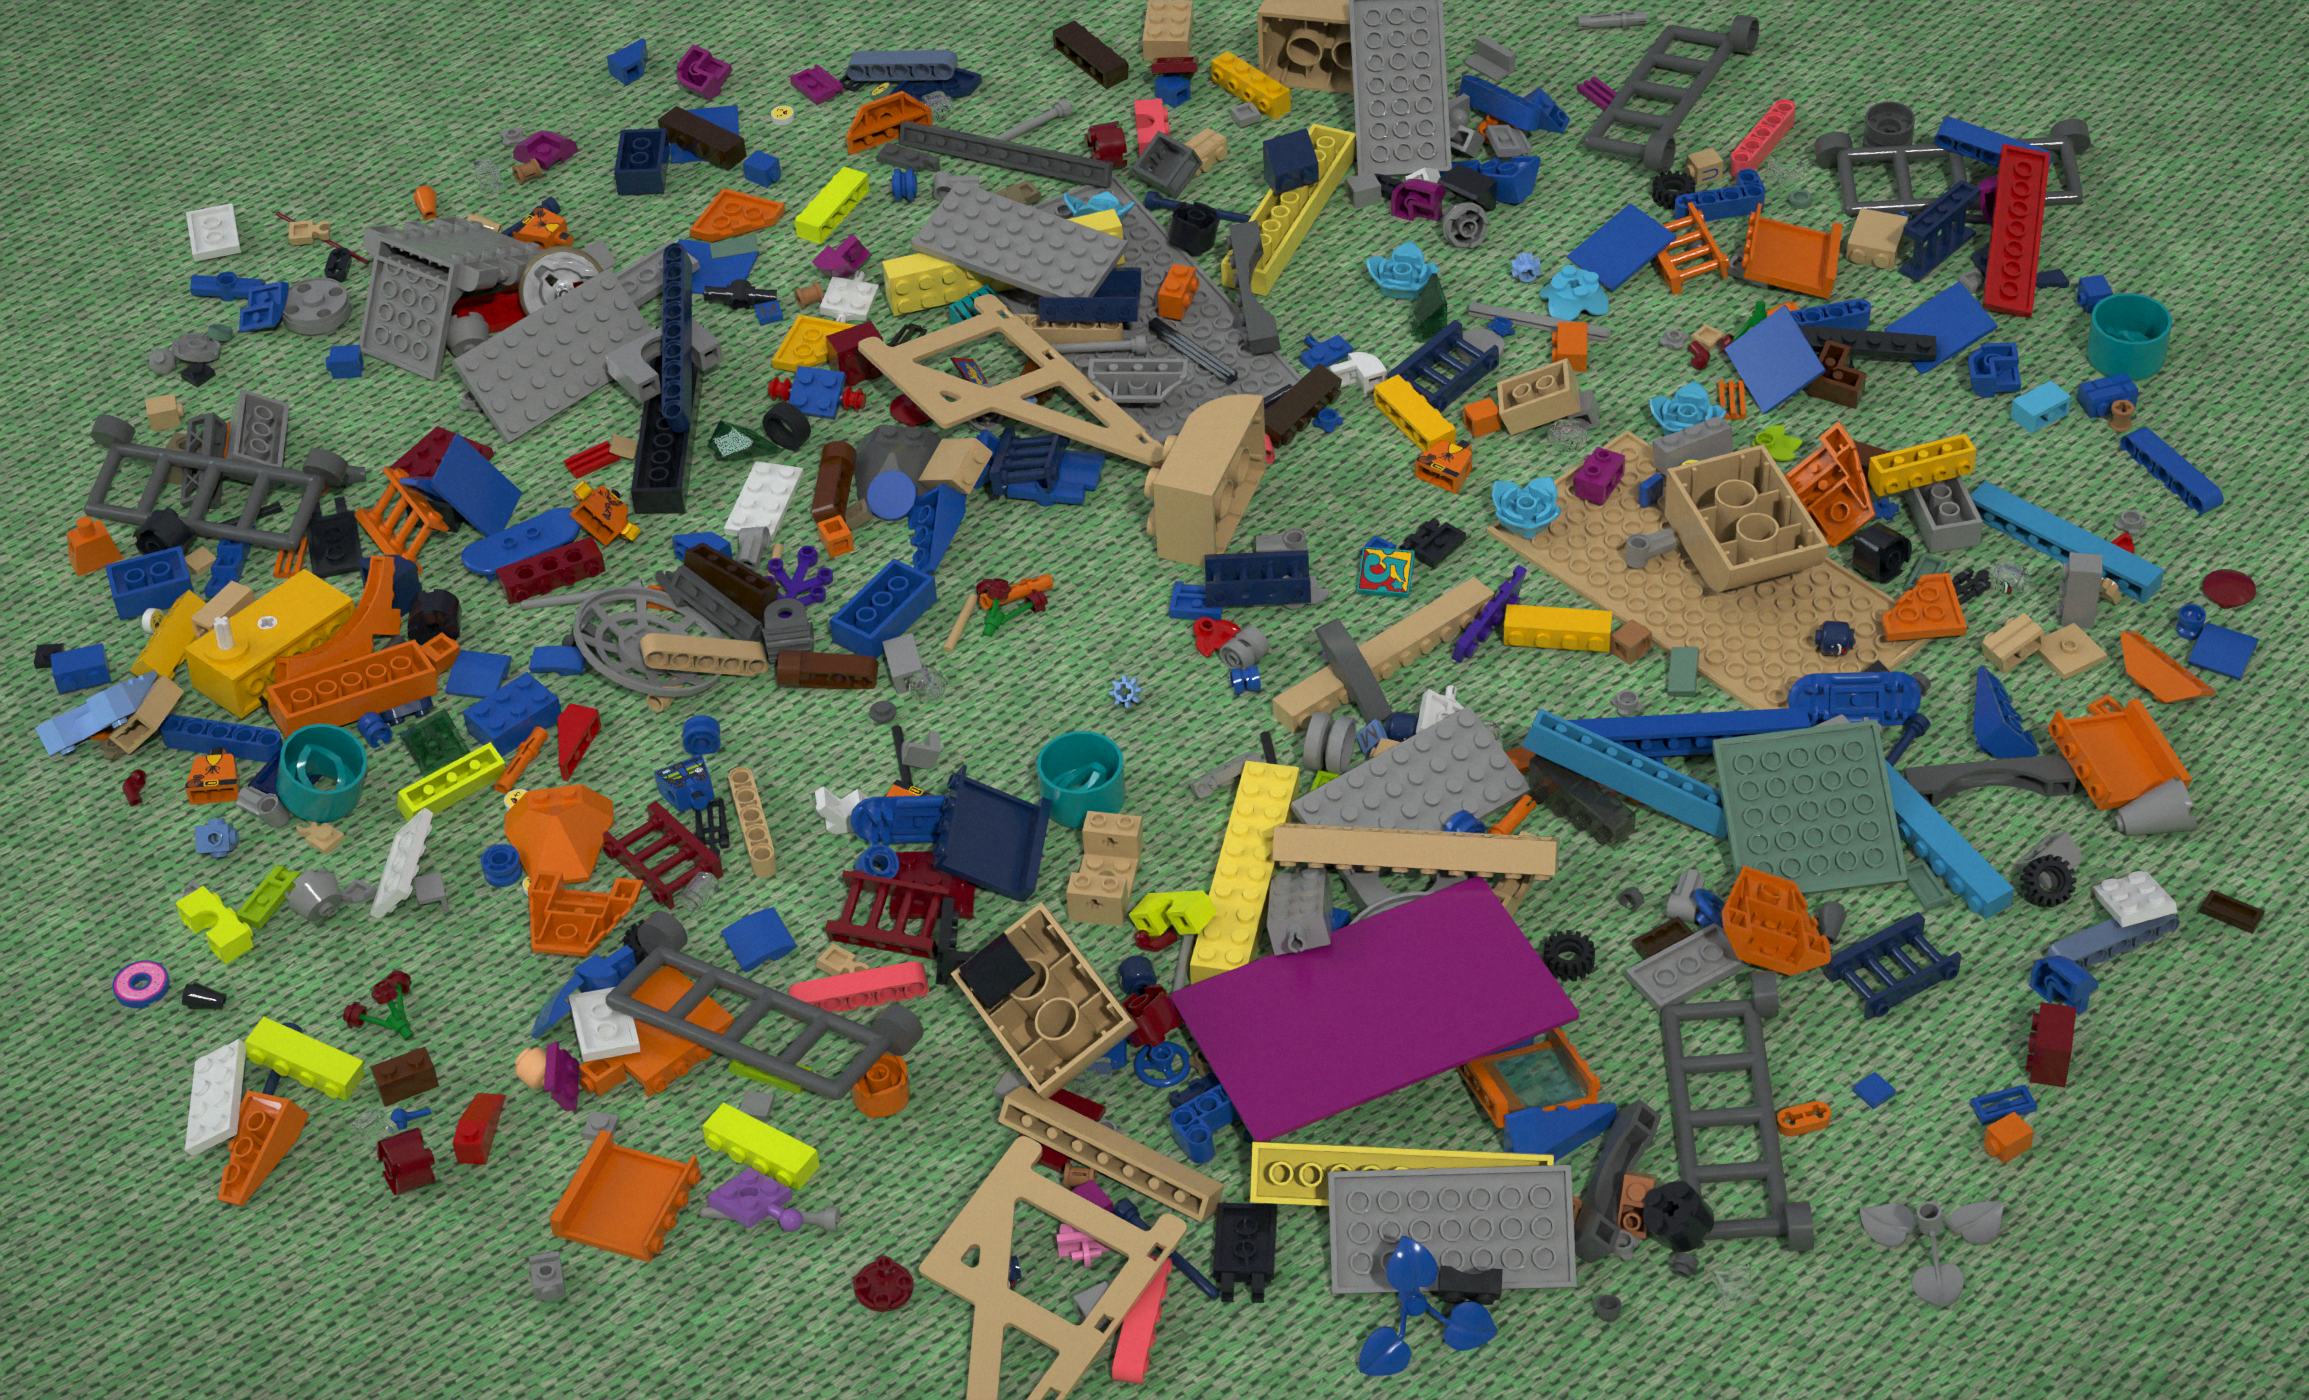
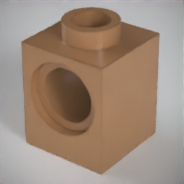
(1631, 641)

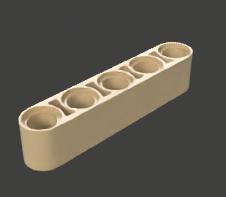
(1071, 331)
(703, 654)
(752, 822)

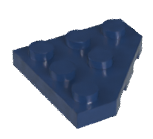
(961, 84)

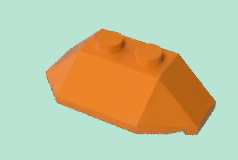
(881, 120)
(2159, 672)

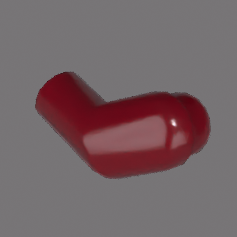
(1701, 355)
(133, 786)
(1154, 944)

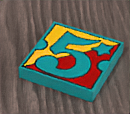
(1386, 572)

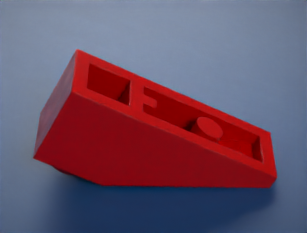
(576, 732)
(477, 1128)

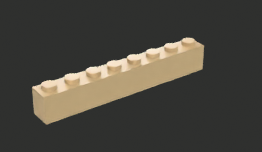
(1111, 1153)

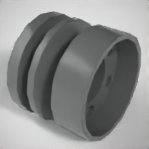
(1888, 125)

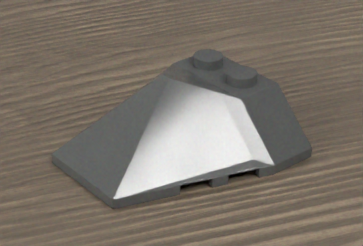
(894, 449)

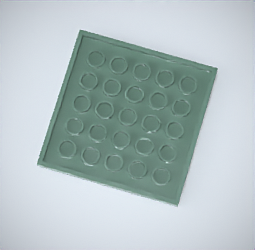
(1811, 806)

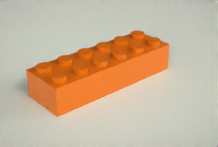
(353, 688)

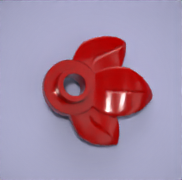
(1214, 636)

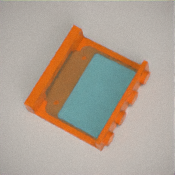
(1531, 1077)

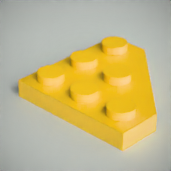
(806, 343)

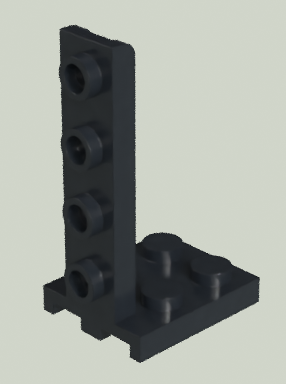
(949, 959)

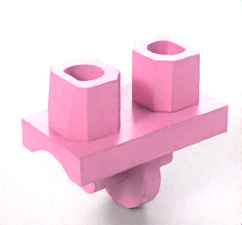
(1079, 1245)

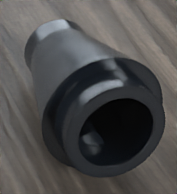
(202, 997)

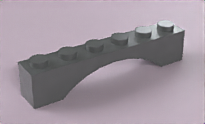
(1261, 325)
(2041, 774)
(1598, 1221)

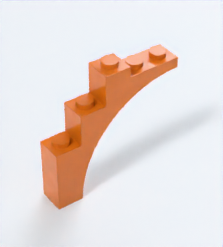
(354, 639)

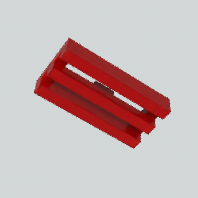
(590, 460)

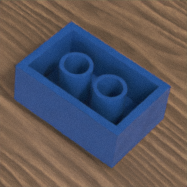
(148, 581)
(512, 713)

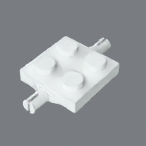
(849, 298)
(1437, 707)

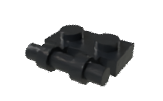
(1438, 545)

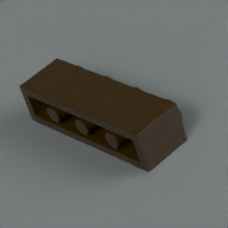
(1090, 54)
(703, 138)
(1301, 404)
(732, 579)

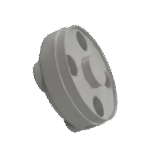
(316, 306)

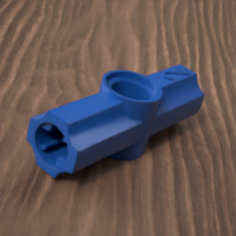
(224, 286)
(1038, 490)

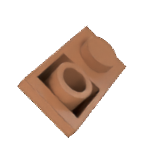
(1632, 1202)

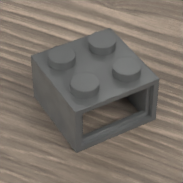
(1167, 165)

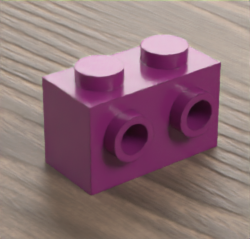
(1599, 475)

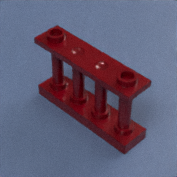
(674, 835)
(896, 939)

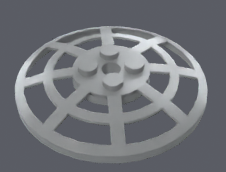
(629, 639)

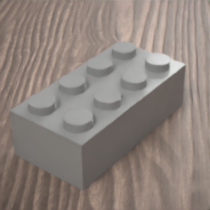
(257, 431)
(1945, 514)

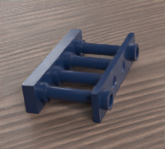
(1931, 221)
(1437, 350)
(1009, 450)
(1257, 578)
(1889, 943)

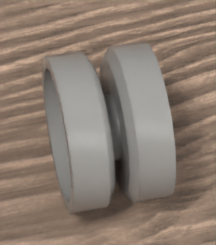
(1329, 743)

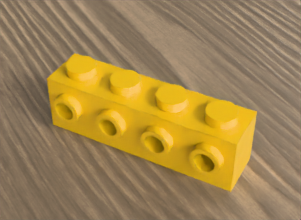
(1250, 85)
(1412, 413)
(1921, 465)
(1558, 628)
(171, 637)

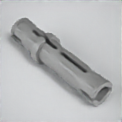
(1607, 20)

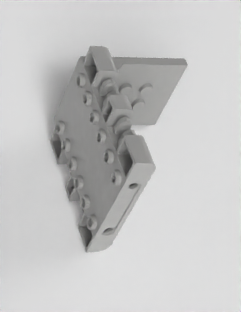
(420, 279)

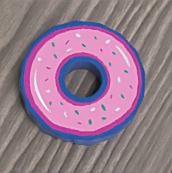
(138, 971)

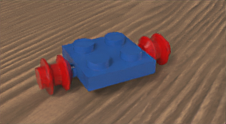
(817, 392)

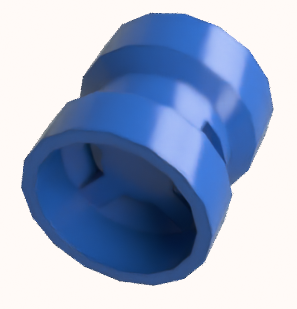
(2191, 621)
(1245, 680)
(374, 729)

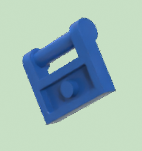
(1190, 603)

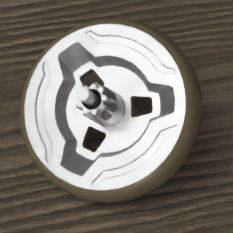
(563, 263)

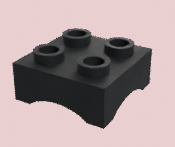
(1457, 1285)

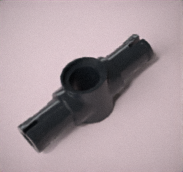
(739, 294)

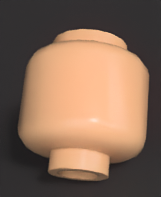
(531, 1067)

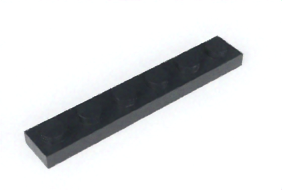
(1874, 342)

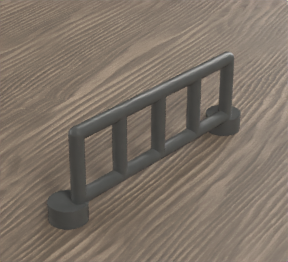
(1661, 146)
(1837, 151)
(320, 469)
(663, 938)
(1787, 1218)

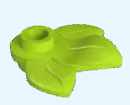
(1778, 445)

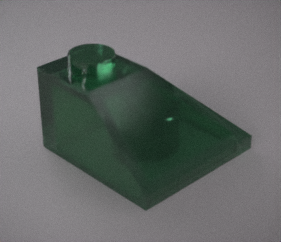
(1429, 312)
(740, 443)
(434, 742)

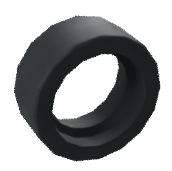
(793, 418)

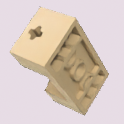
(1108, 869)

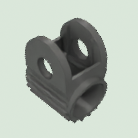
(789, 632)

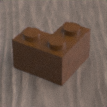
(1839, 382)

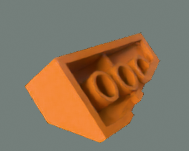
(264, 1135)

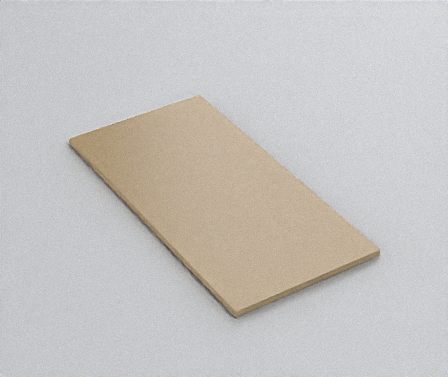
(1748, 637)

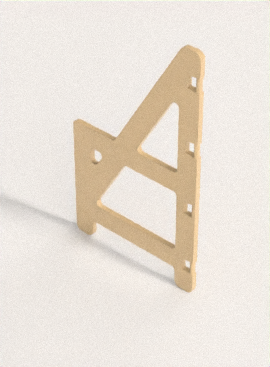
(927, 385)
(989, 1225)

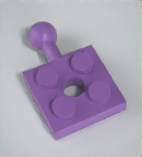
(753, 1197)

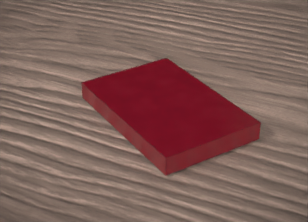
(1175, 64)
(1052, 1158)

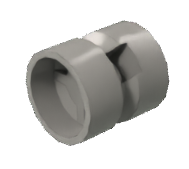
(1244, 649)

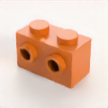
(1177, 291)

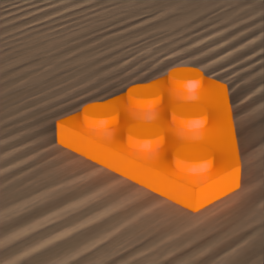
(735, 214)
(1926, 611)

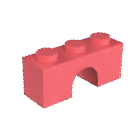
(1150, 119)

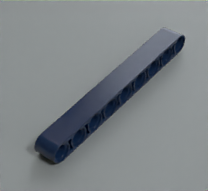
(677, 337)

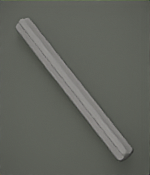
(1532, 320)

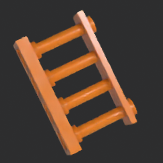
(1667, 263)
(383, 531)

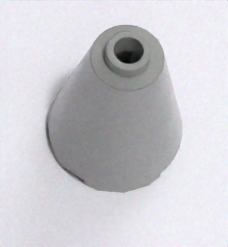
(2158, 811)

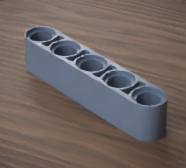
(902, 65)
(2109, 938)

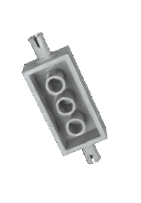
(1300, 910)

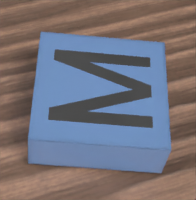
(1370, 736)

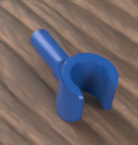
(401, 1117)

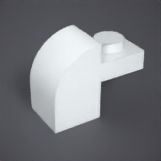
(1361, 368)
(837, 810)

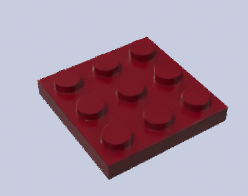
(426, 455)
(918, 868)

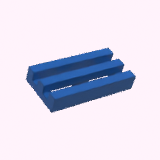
(2003, 1108)

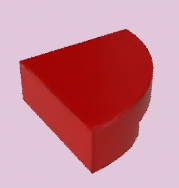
(2125, 542)

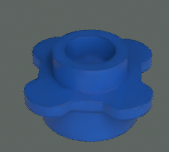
(1501, 326)
(1328, 420)

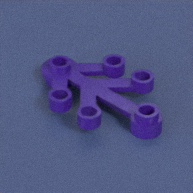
(807, 557)

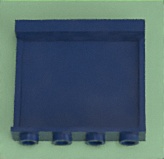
(1113, 302)
(991, 837)

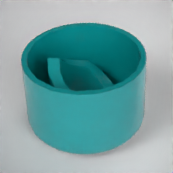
(2129, 336)
(327, 752)
(1081, 760)

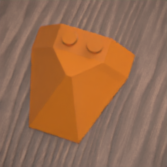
(1834, 487)
(560, 830)
(575, 919)
(1771, 924)

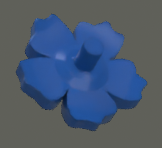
(1885, 509)

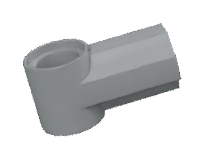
(945, 181)
(1292, 540)
(752, 544)
(1643, 547)
(263, 806)
(1682, 901)

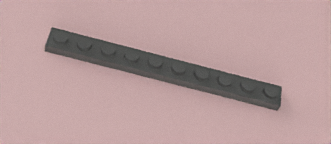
(1006, 153)

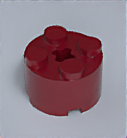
(1107, 143)
(1153, 1014)
(406, 1162)

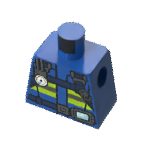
(686, 784)

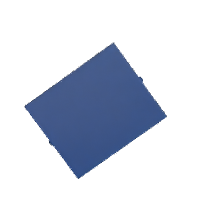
(722, 116)
(1622, 247)
(717, 271)
(1952, 318)
(1775, 359)
(475, 487)

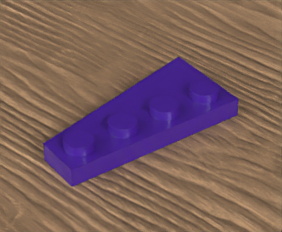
(1492, 615)

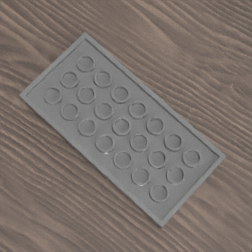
(1400, 86)
(1018, 244)
(551, 355)
(1420, 783)
(1463, 1216)

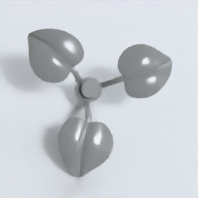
(1937, 1284)

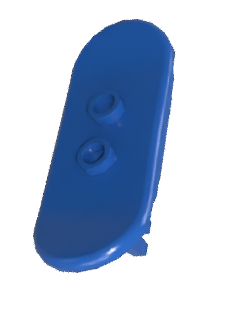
(521, 541)
(1877, 695)
(898, 819)

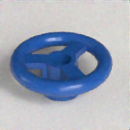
(1710, 908)
(1161, 1060)

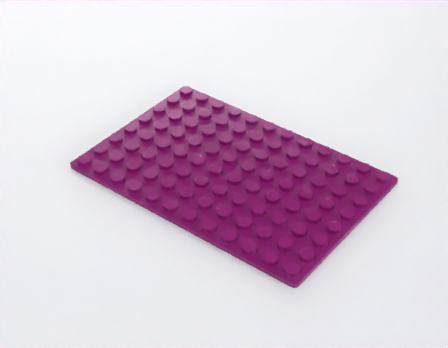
(1372, 1009)

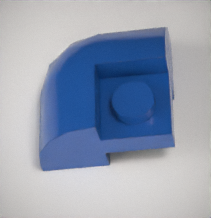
(1994, 369)
(607, 972)
(2063, 979)

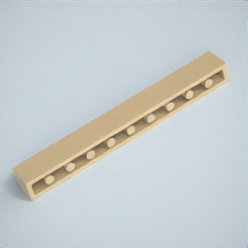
(1386, 652)

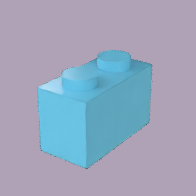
(2040, 406)

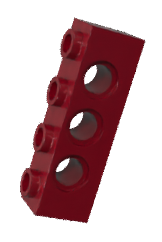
(550, 570)

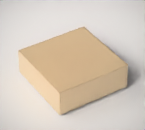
(1707, 337)
(623, 446)
(200, 561)

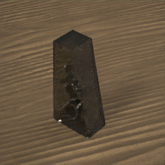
(1580, 801)

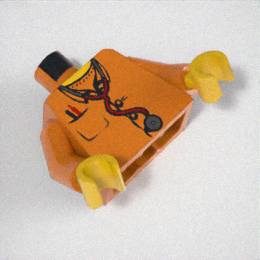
(603, 513)

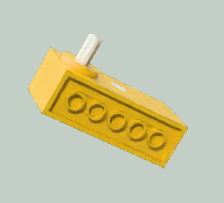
(239, 654)

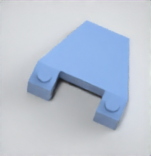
(99, 712)

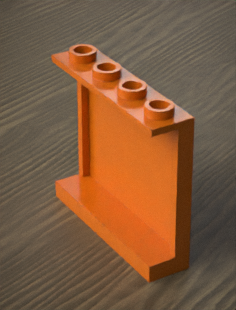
(1791, 255)
(2117, 754)
(661, 1052)
(624, 1199)

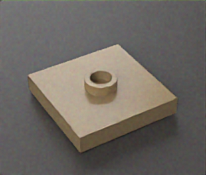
(2070, 651)

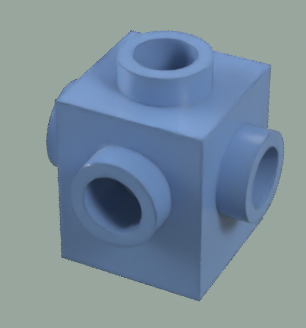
(207, 841)

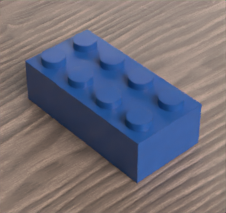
(883, 609)

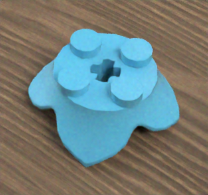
(1097, 203)
(1403, 273)
(1573, 292)
(1686, 409)
(1526, 509)

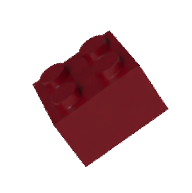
(847, 358)
(2051, 1044)

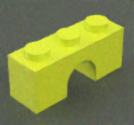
(206, 910)
(1185, 910)

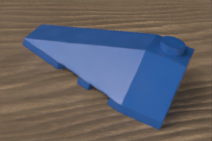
(1513, 177)
(935, 524)
(1998, 722)
(1557, 1130)

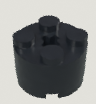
(1193, 227)
(163, 531)
(1881, 548)
(434, 614)
(1677, 1216)

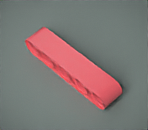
(1763, 137)
(864, 987)
(1139, 1329)

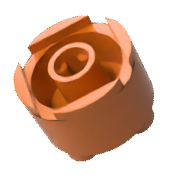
(883, 1088)

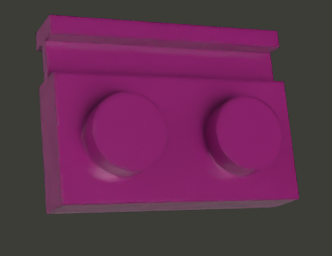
(816, 84)
(562, 1077)

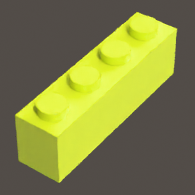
(832, 205)
(451, 782)
(304, 1059)
(760, 1146)

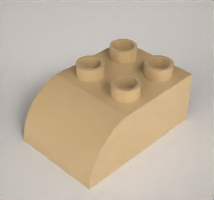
(1306, 44)
(1207, 478)
(1741, 519)
(1061, 1014)

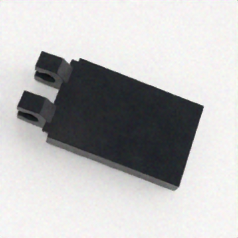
(334, 541)
(1245, 1247)

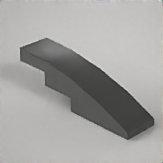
(1353, 670)

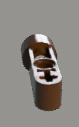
(834, 480)
(826, 670)

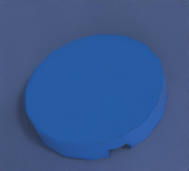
(892, 495)

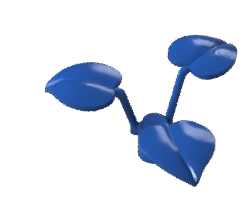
(1406, 1271)

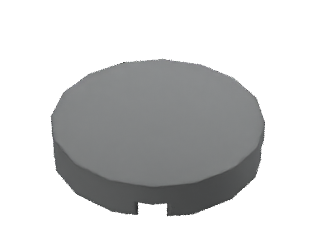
(1483, 340)
(196, 348)

